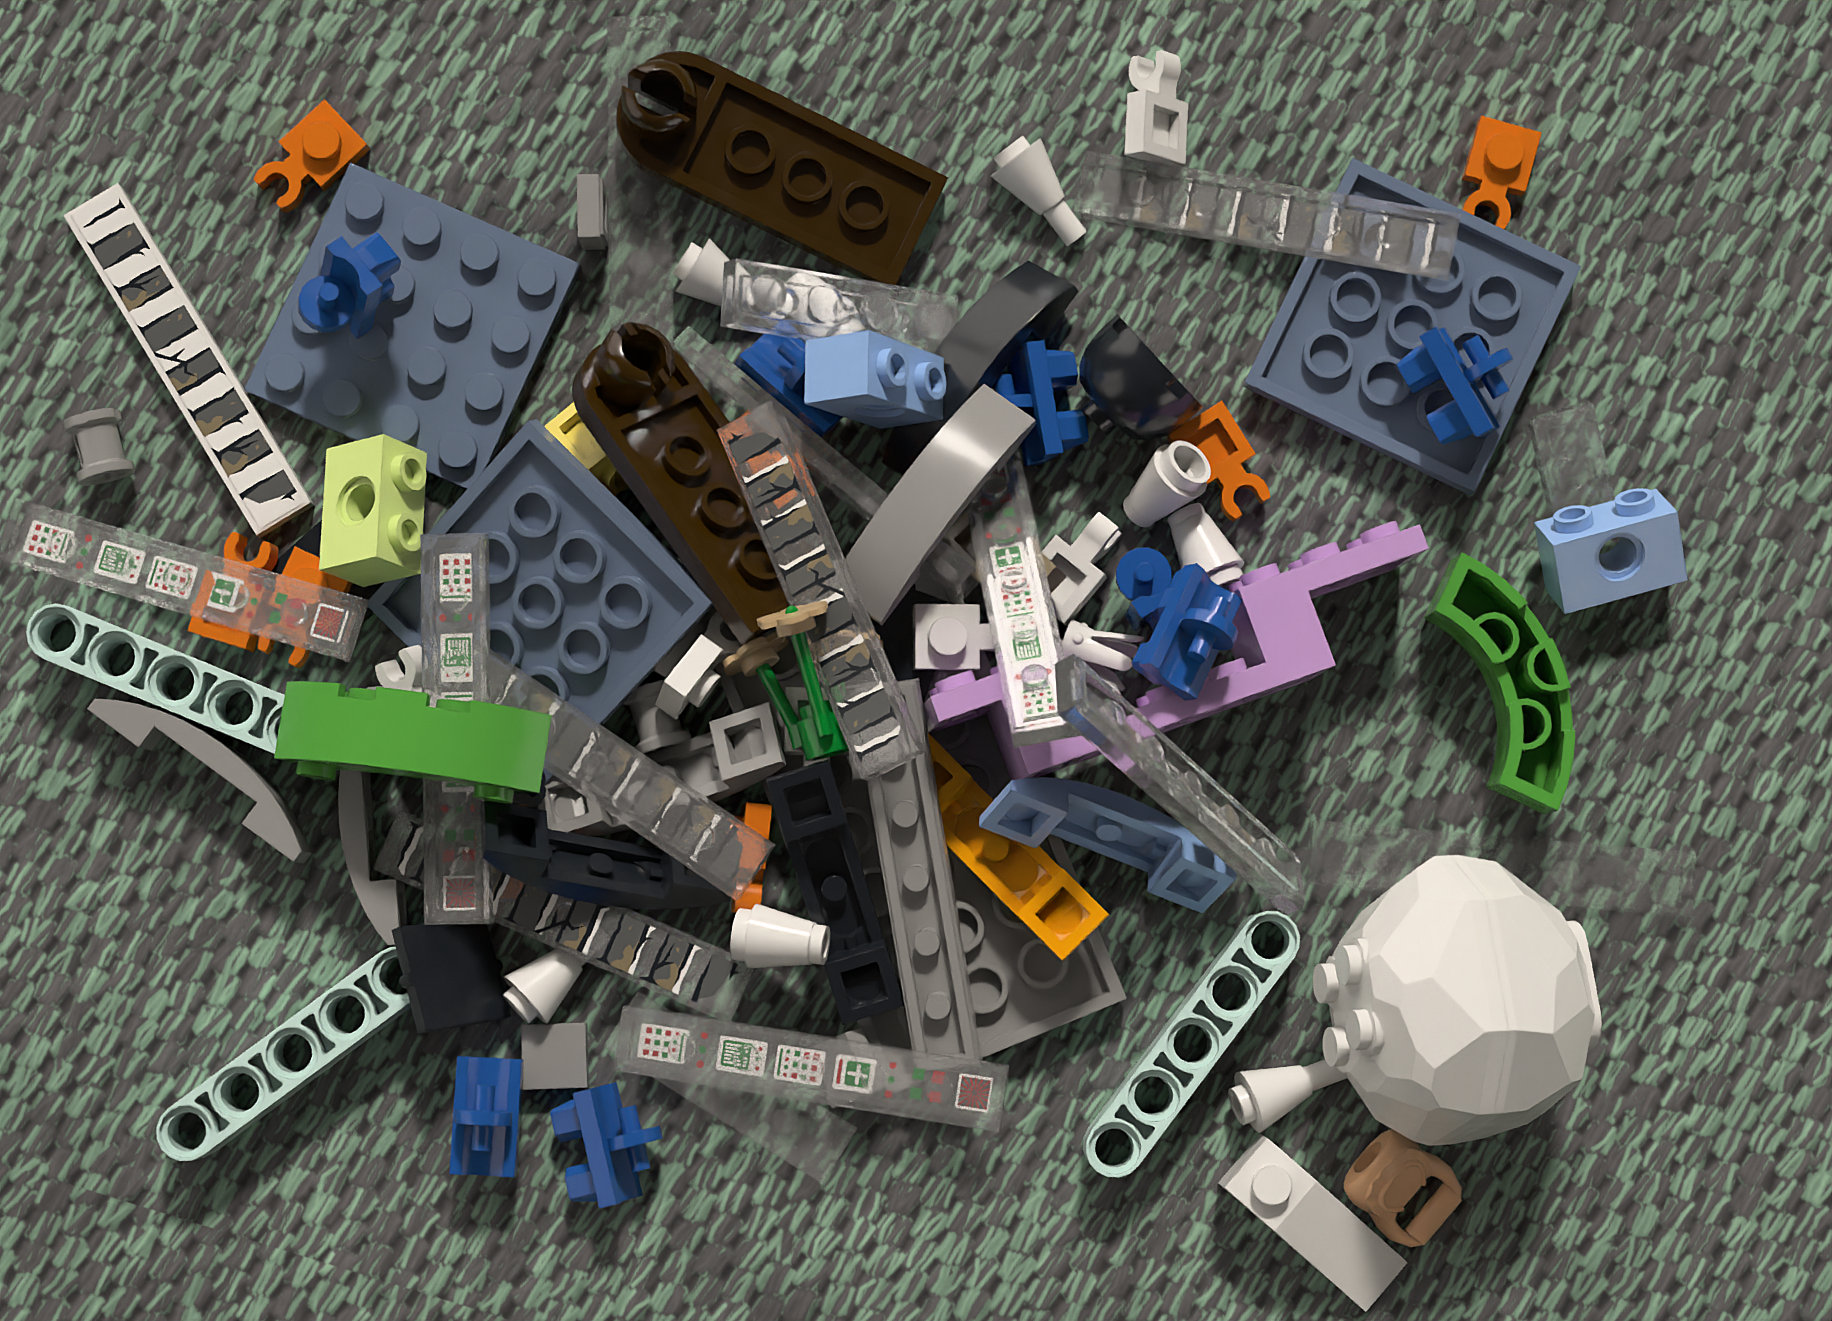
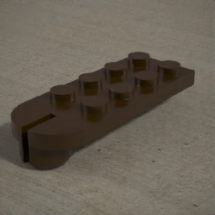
(777, 164)
(666, 446)

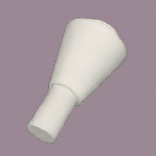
(1031, 178)
(702, 272)
(542, 985)
(1270, 1093)

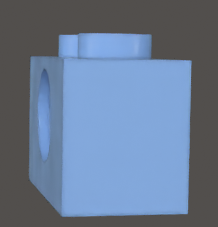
(874, 379)
(1642, 561)

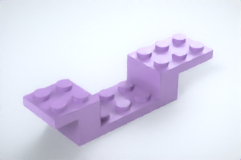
(1275, 650)

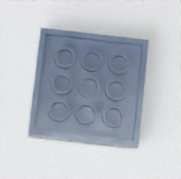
(1351, 324)
(442, 350)
(573, 577)

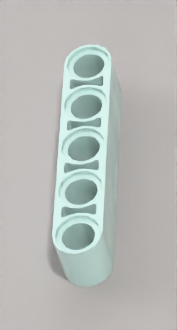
(150, 674)
(1220, 1029)
(267, 1066)

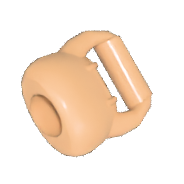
(1390, 1175)

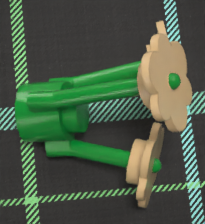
(819, 729)

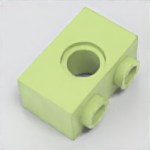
(373, 510)

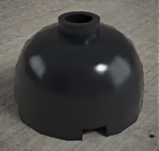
(1132, 386)

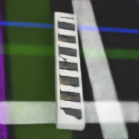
(189, 360)

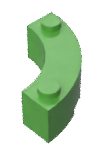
(1522, 677)
(397, 733)

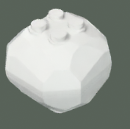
(1459, 1003)

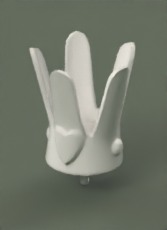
(1100, 650)

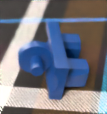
(349, 286)
(1440, 360)
(779, 368)
(1030, 386)
(1143, 578)
(1189, 634)
(486, 1116)
(611, 1142)

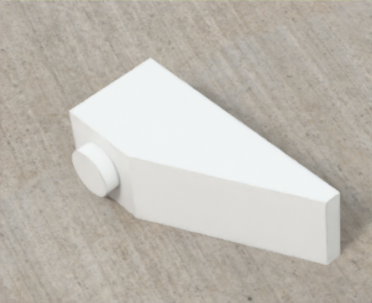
(1312, 1222)

